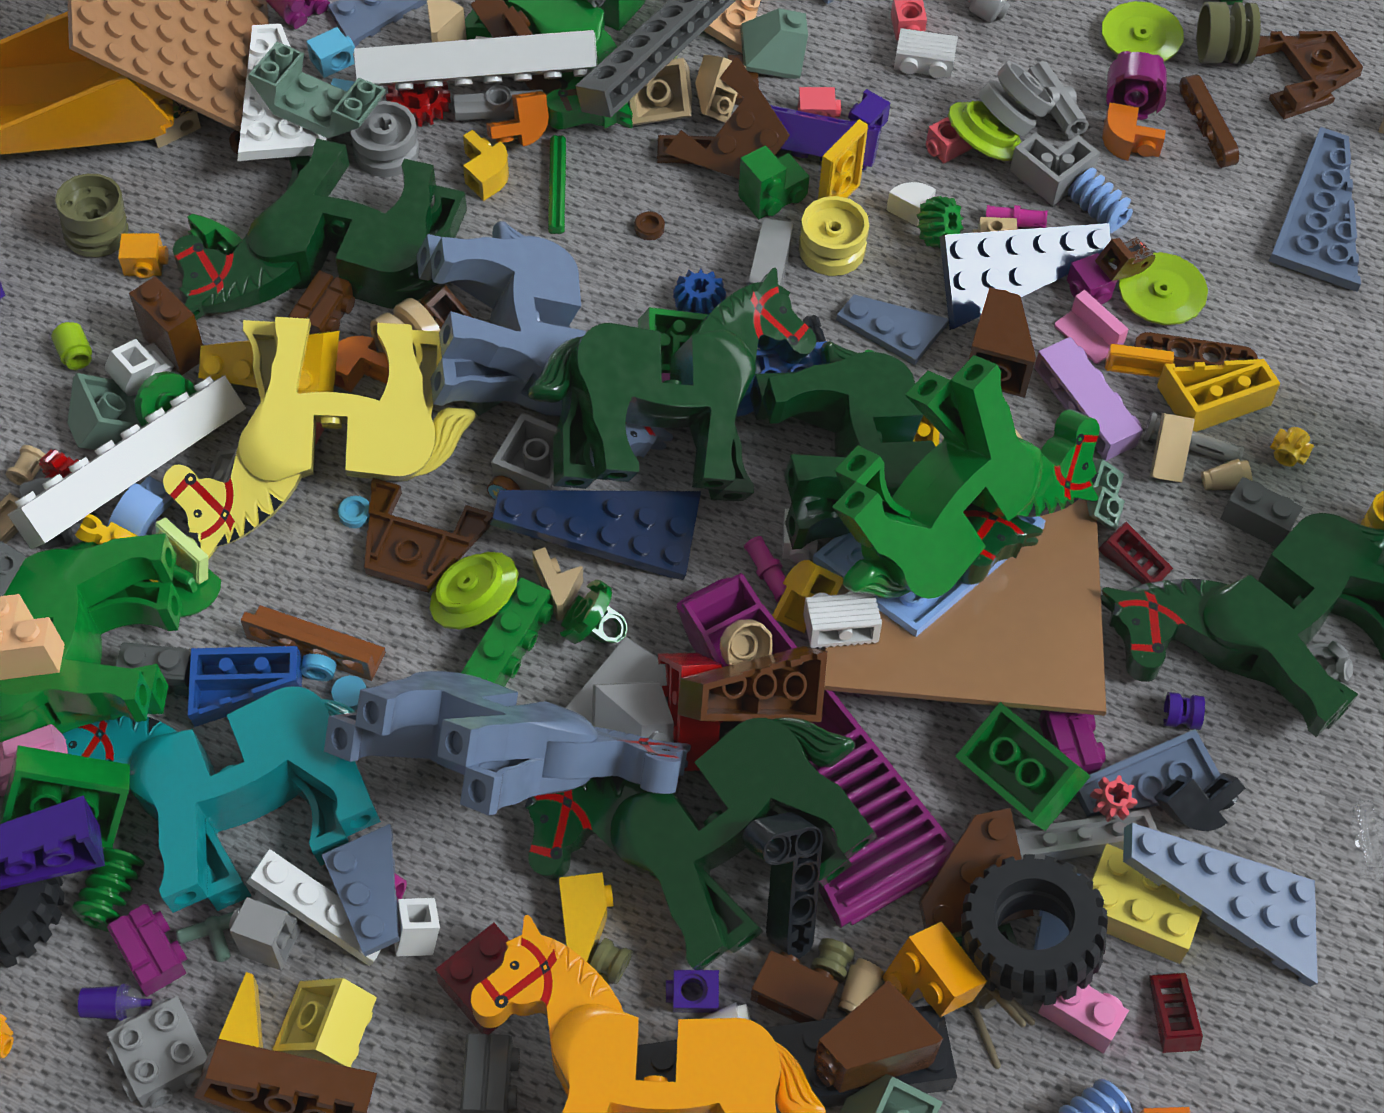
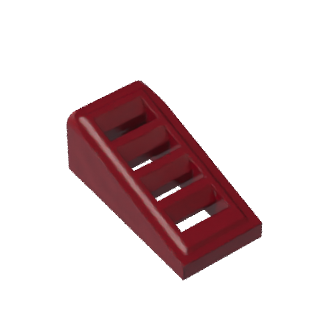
(1129, 564)
(1176, 1035)

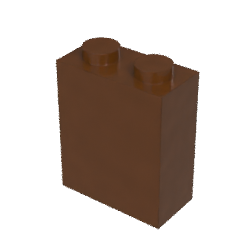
(167, 324)

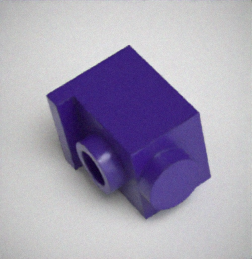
(872, 110)

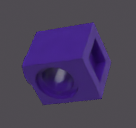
(706, 979)

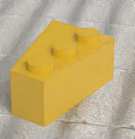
(1218, 391)

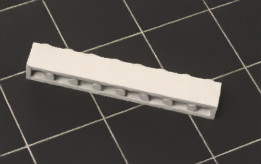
(478, 59)
(124, 463)

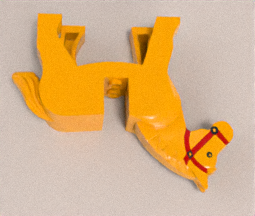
(594, 1044)

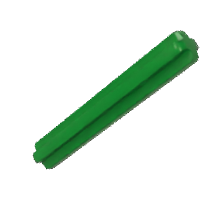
(557, 184)

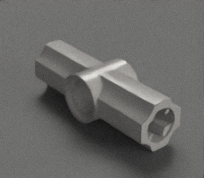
(1065, 98)
(492, 105)

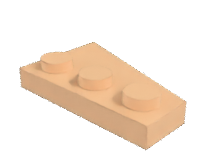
(727, 25)

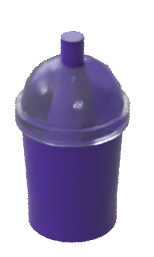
(111, 1002)

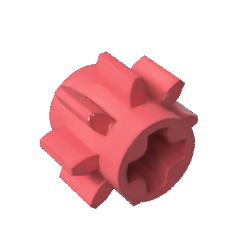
(1122, 797)

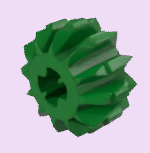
(939, 218)

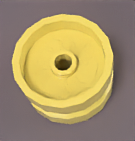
(833, 235)

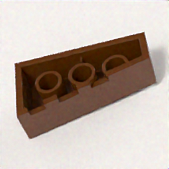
(765, 687)
(277, 1082)

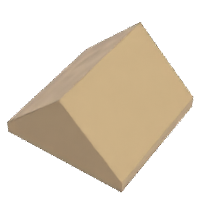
(446, 21)

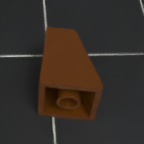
(1005, 340)
(876, 1040)

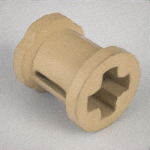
(26, 465)

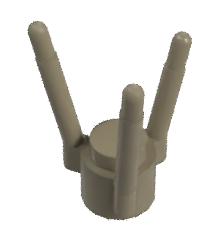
(987, 1000)

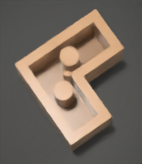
(27, 643)

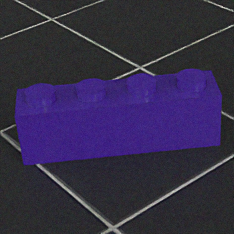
(818, 133)

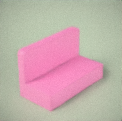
(1092, 327)

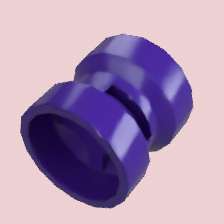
(1184, 710)

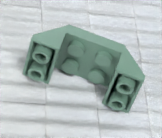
(309, 100)

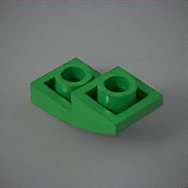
(213, 234)

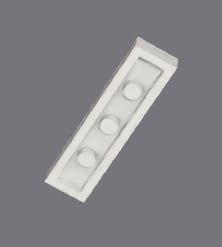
(307, 901)

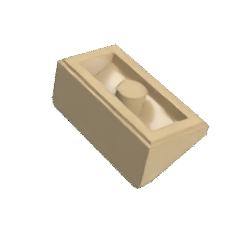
(1172, 447)

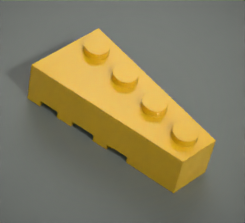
(236, 362)

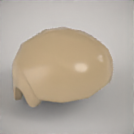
(745, 641)

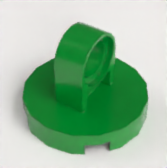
(158, 392)
(588, 615)

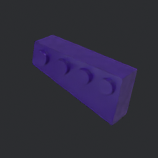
(50, 844)

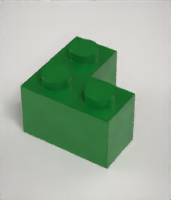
(770, 182)
(675, 329)

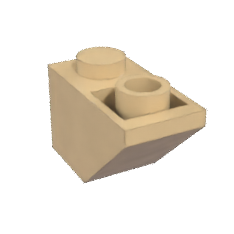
(714, 95)

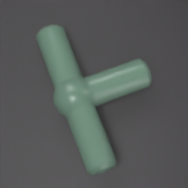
(211, 927)

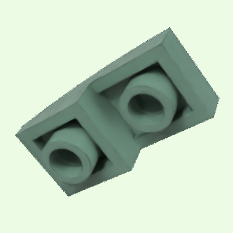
(1107, 486)

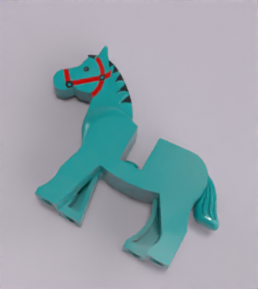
(178, 787)

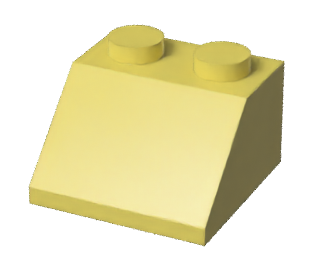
(326, 1021)

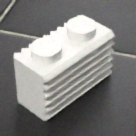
(925, 53)
(842, 619)

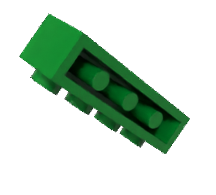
(511, 634)

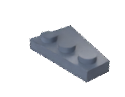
(366, 887)

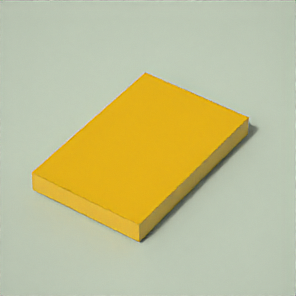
(844, 163)

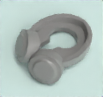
(1343, 668)

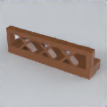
(281, 629)

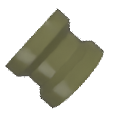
(833, 958)
(611, 960)

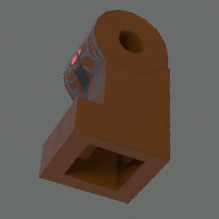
(1129, 257)

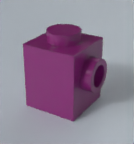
(1088, 276)

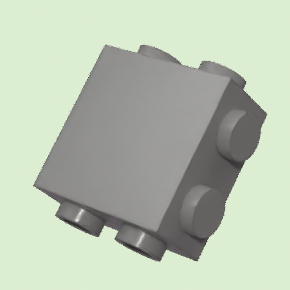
(157, 1053)

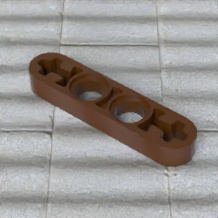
(1209, 120)
(1195, 348)

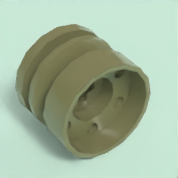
(1228, 33)
(91, 214)

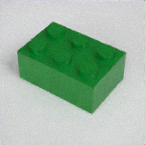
(1022, 766)
(50, 778)

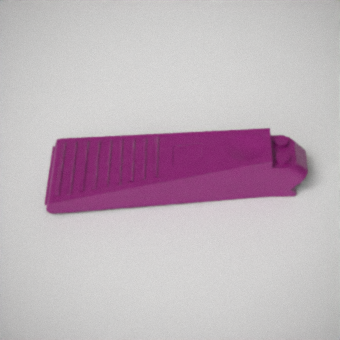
(908, 838)

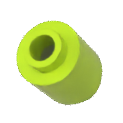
(72, 345)

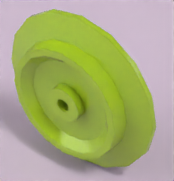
(1142, 28)
(983, 130)
(1166, 291)
(473, 590)

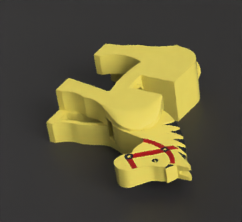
(277, 447)

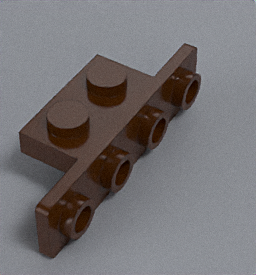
(507, 22)

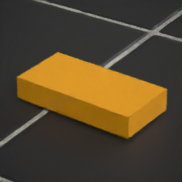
(1137, 360)

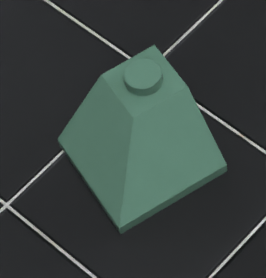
(775, 43)
(99, 411)
(890, 1096)

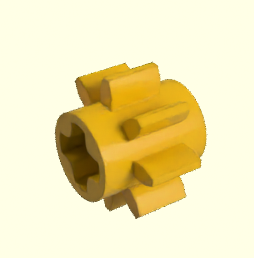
(1292, 446)

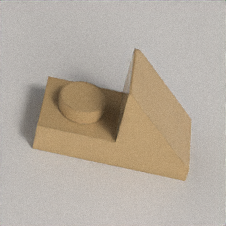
(563, 585)

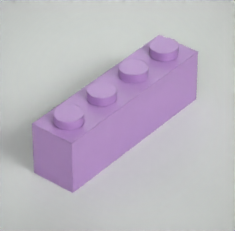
(1084, 390)

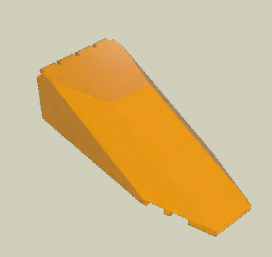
(67, 100)

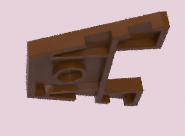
(1320, 60)
(746, 130)
(410, 550)

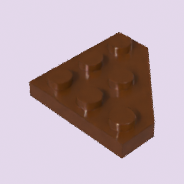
(984, 842)

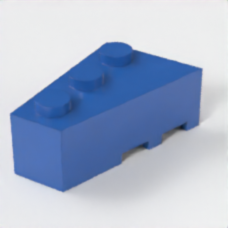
(236, 676)

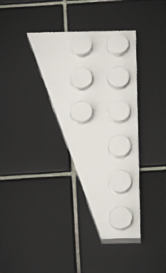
(261, 131)

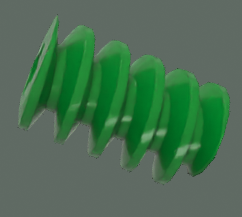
(104, 888)

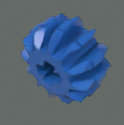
(698, 292)

